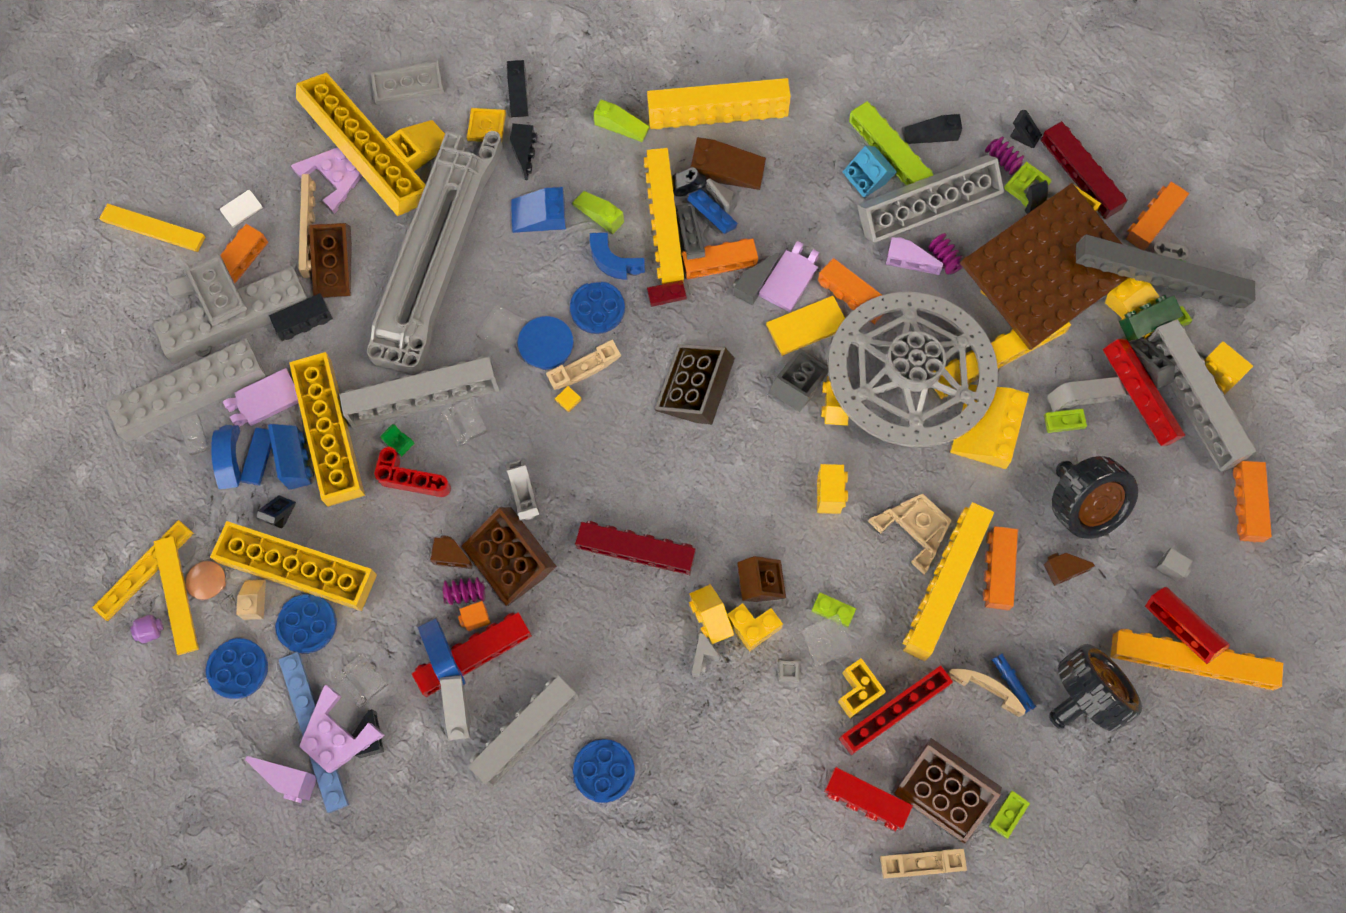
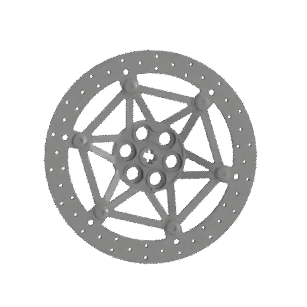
(919, 302)

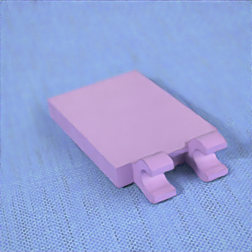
(790, 278)
(263, 399)

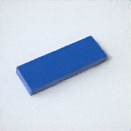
(257, 457)

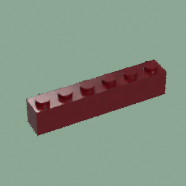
(1083, 169)
(635, 548)

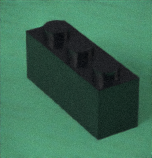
(301, 317)

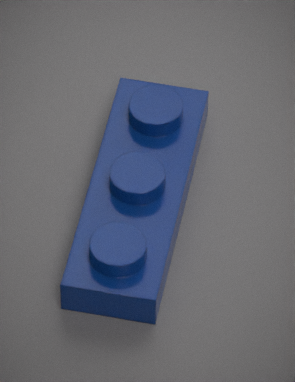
(712, 211)

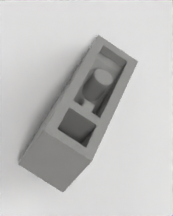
(455, 708)

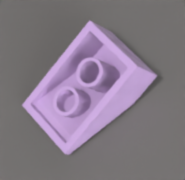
(289, 781)

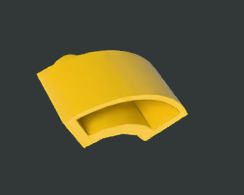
(832, 410)

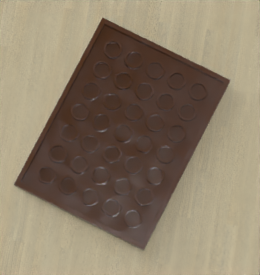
(1034, 270)

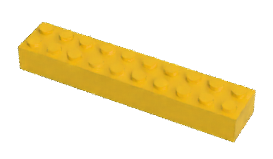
(361, 143)

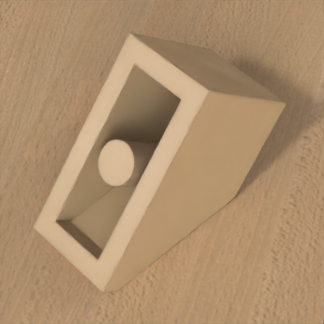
(251, 600)

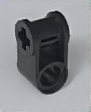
(687, 182)

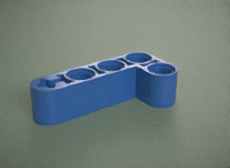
(439, 650)

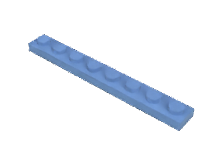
(304, 705)

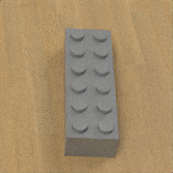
(523, 732)

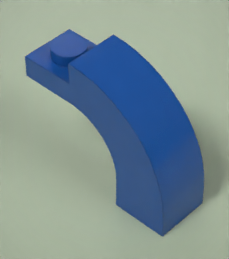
(610, 263)
(224, 456)

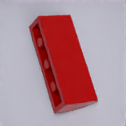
(1186, 625)

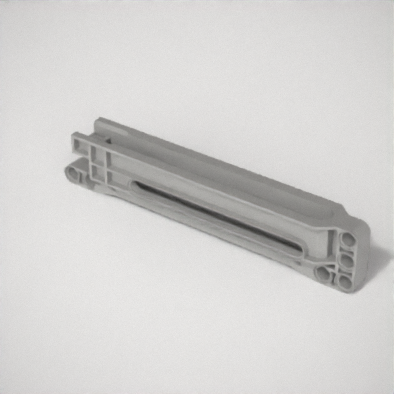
(431, 253)

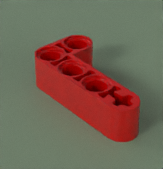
(414, 476)

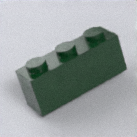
(1150, 317)

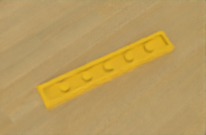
(152, 227)
(137, 575)
(176, 595)

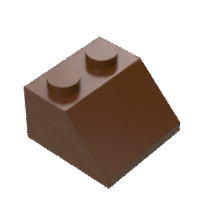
(761, 579)

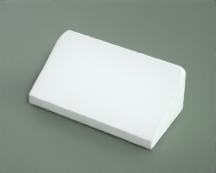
(241, 208)

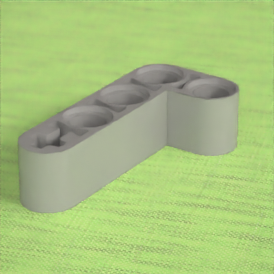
(1086, 392)

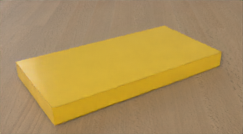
(806, 325)

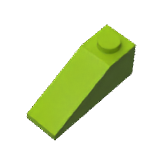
(619, 121)
(600, 211)

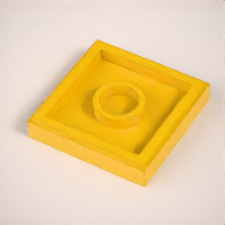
(484, 121)

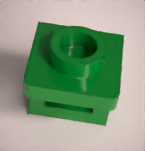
(396, 439)

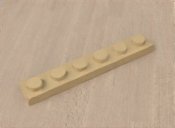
(306, 218)

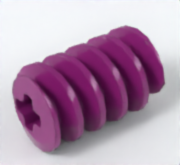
(1005, 155)
(945, 254)
(463, 591)

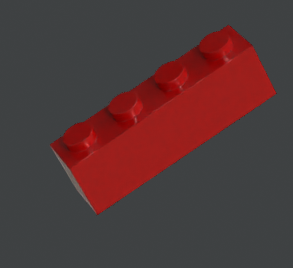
(868, 798)

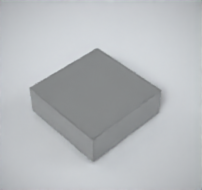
(788, 671)

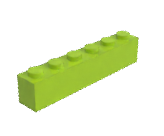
(896, 151)

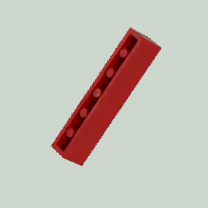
(1143, 392)
(477, 651)
(895, 710)

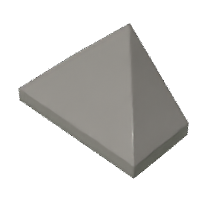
(720, 194)

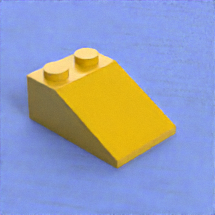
(1130, 296)

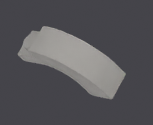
(522, 489)

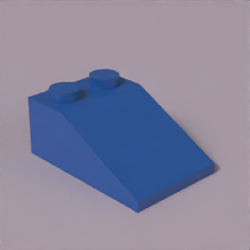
(539, 211)

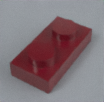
(666, 293)

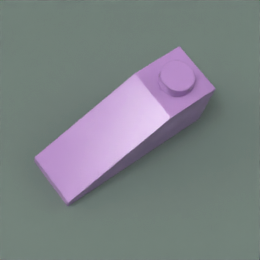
(908, 255)

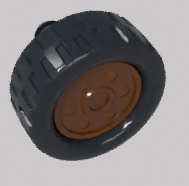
(1093, 496)
(1095, 689)

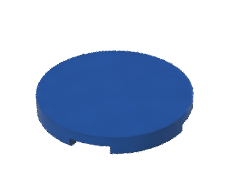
(597, 307)
(545, 342)
(306, 623)
(237, 668)
(603, 771)

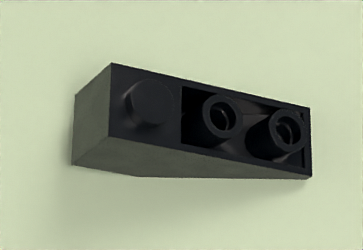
(522, 143)

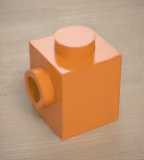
(474, 616)

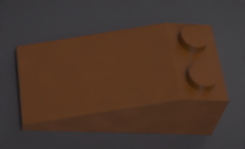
(728, 164)
(331, 259)

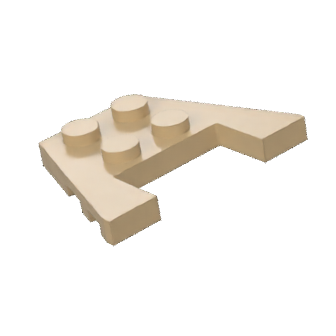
(922, 521)

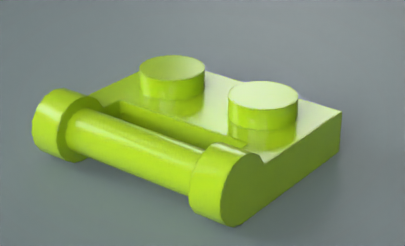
(1022, 180)

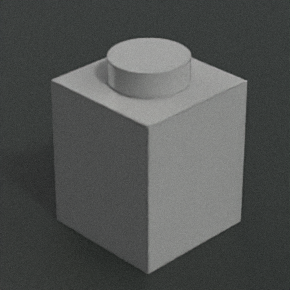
(1174, 565)

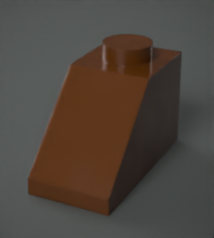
(448, 553)
(1065, 567)

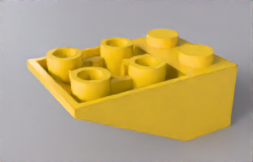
(417, 143)

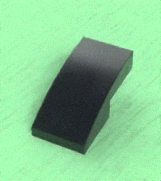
(1036, 195)

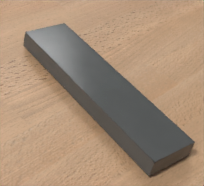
(690, 231)

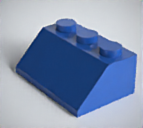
(290, 455)

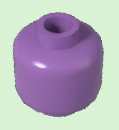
(146, 628)

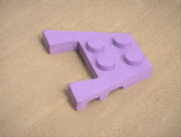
(336, 170)
(328, 741)

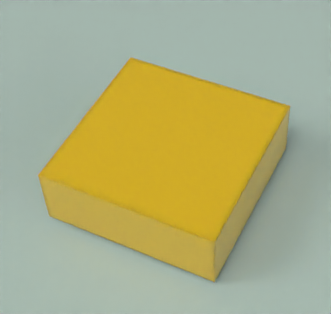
(568, 399)

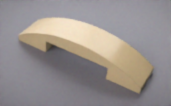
(584, 367)
(1010, 701)
(923, 863)

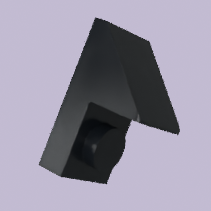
(1025, 130)
(277, 511)

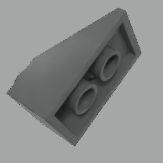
(799, 379)

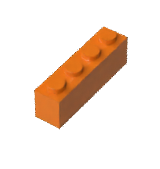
(1157, 216)
(243, 250)
(722, 259)
(847, 285)
(1252, 501)
(1001, 568)

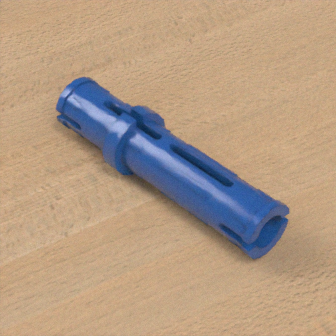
(1013, 682)

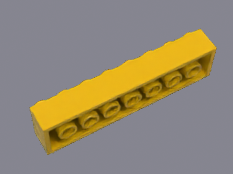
(718, 103)
(326, 429)
(294, 565)
(947, 584)

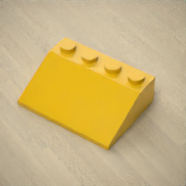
(996, 434)

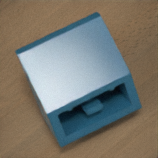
(869, 171)

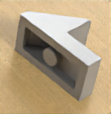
(704, 650)

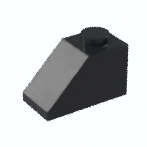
(377, 746)

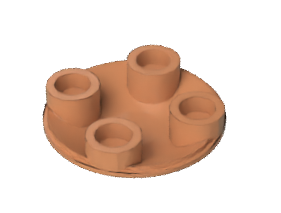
(205, 580)

